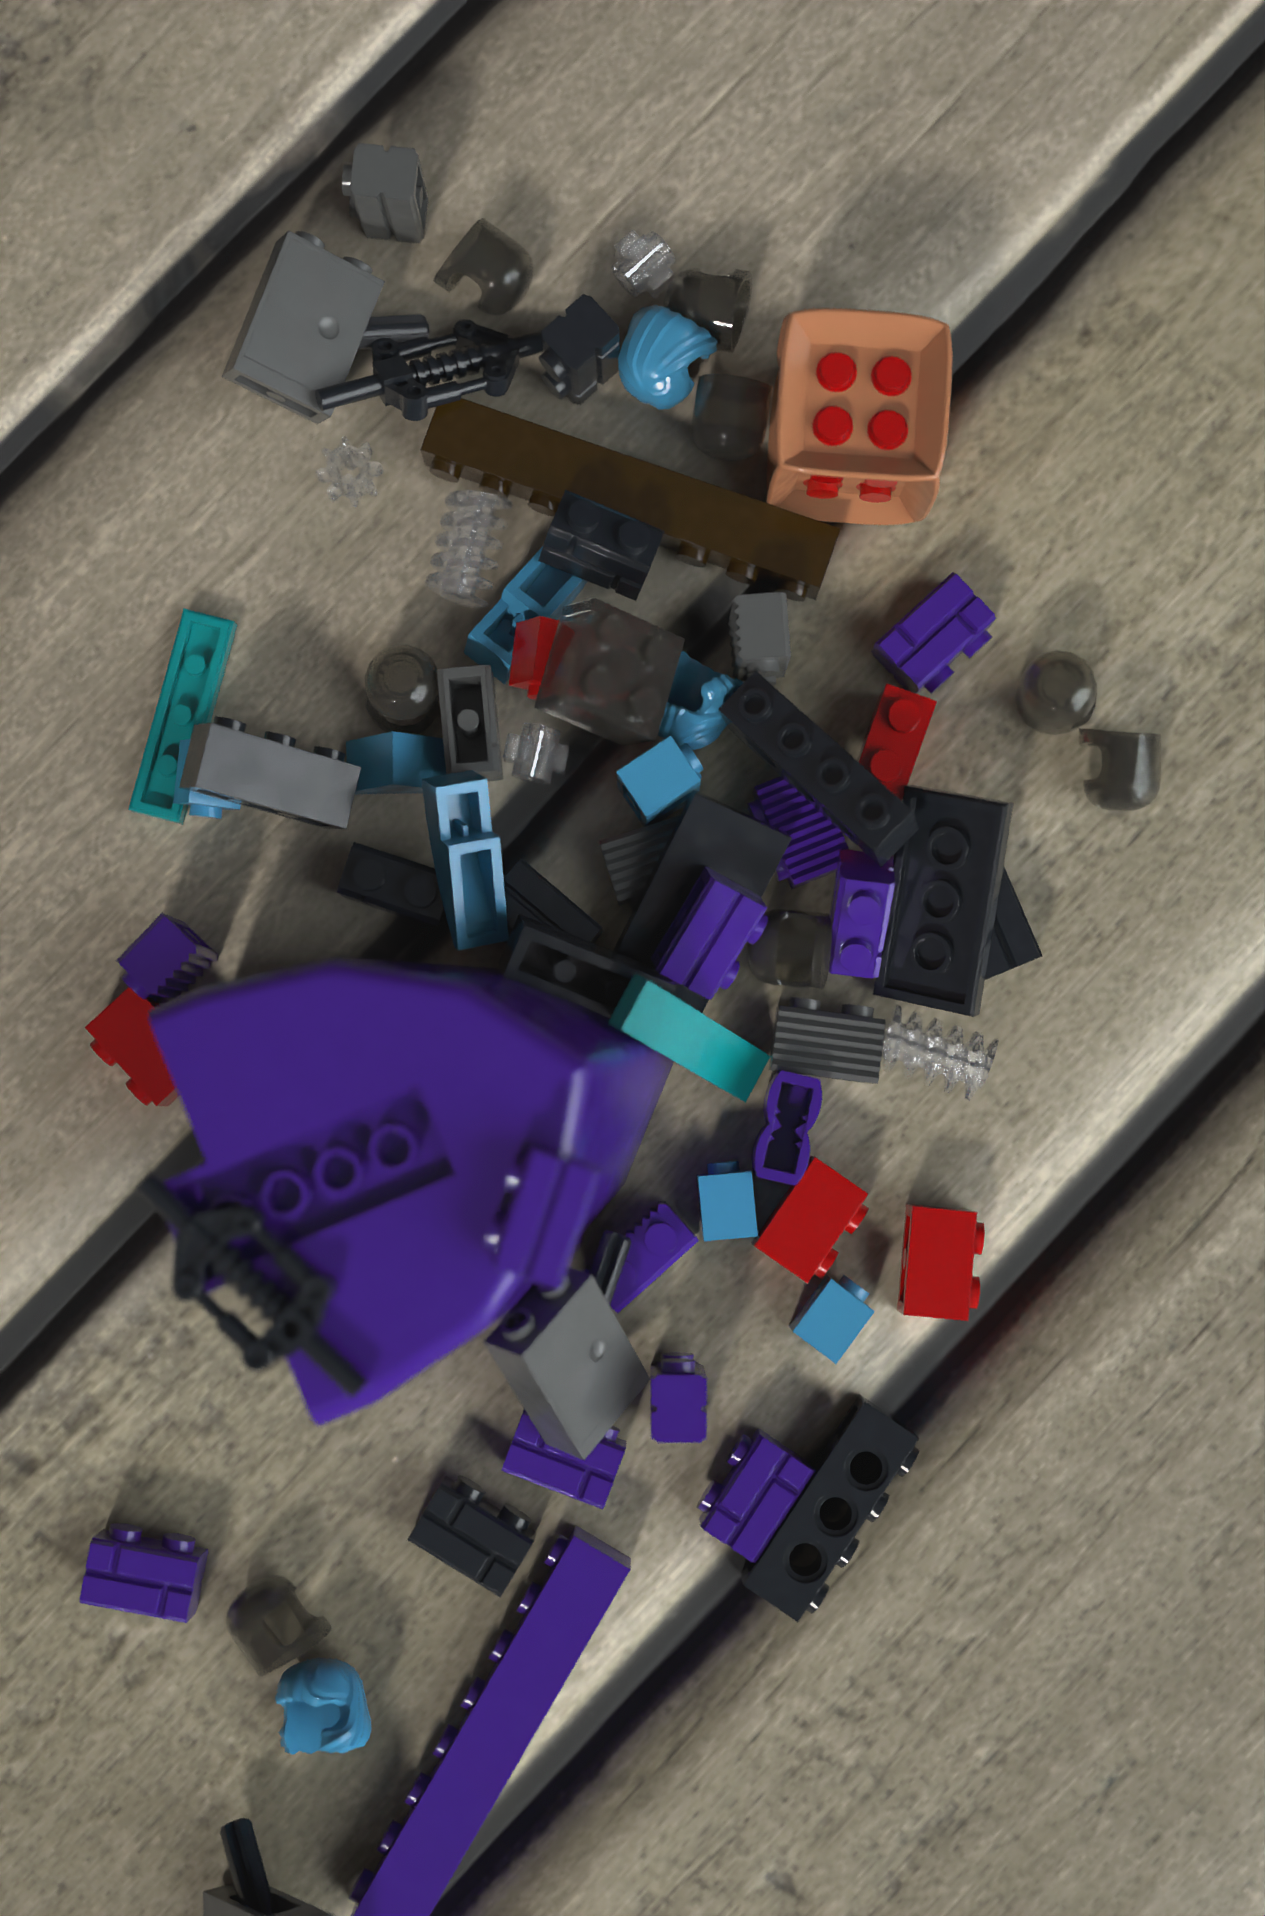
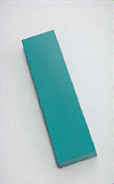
(184, 701)
(689, 1038)

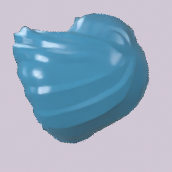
(658, 353)
(694, 703)
(323, 1707)

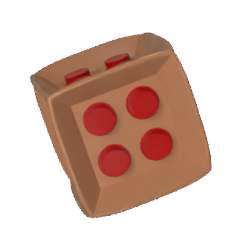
(859, 415)

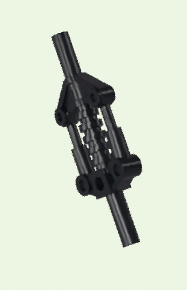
(406, 384)
(295, 1326)

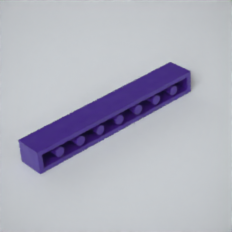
(495, 1730)

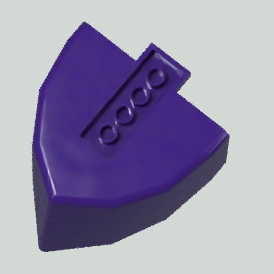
(380, 1133)

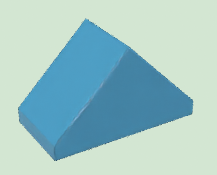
(395, 762)

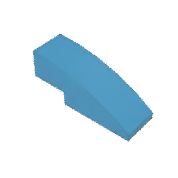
(531, 593)
(466, 858)

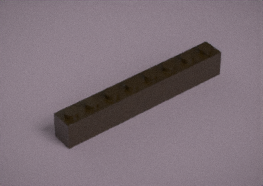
(696, 516)

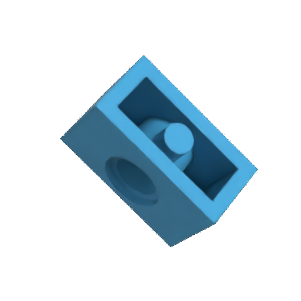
(660, 780)

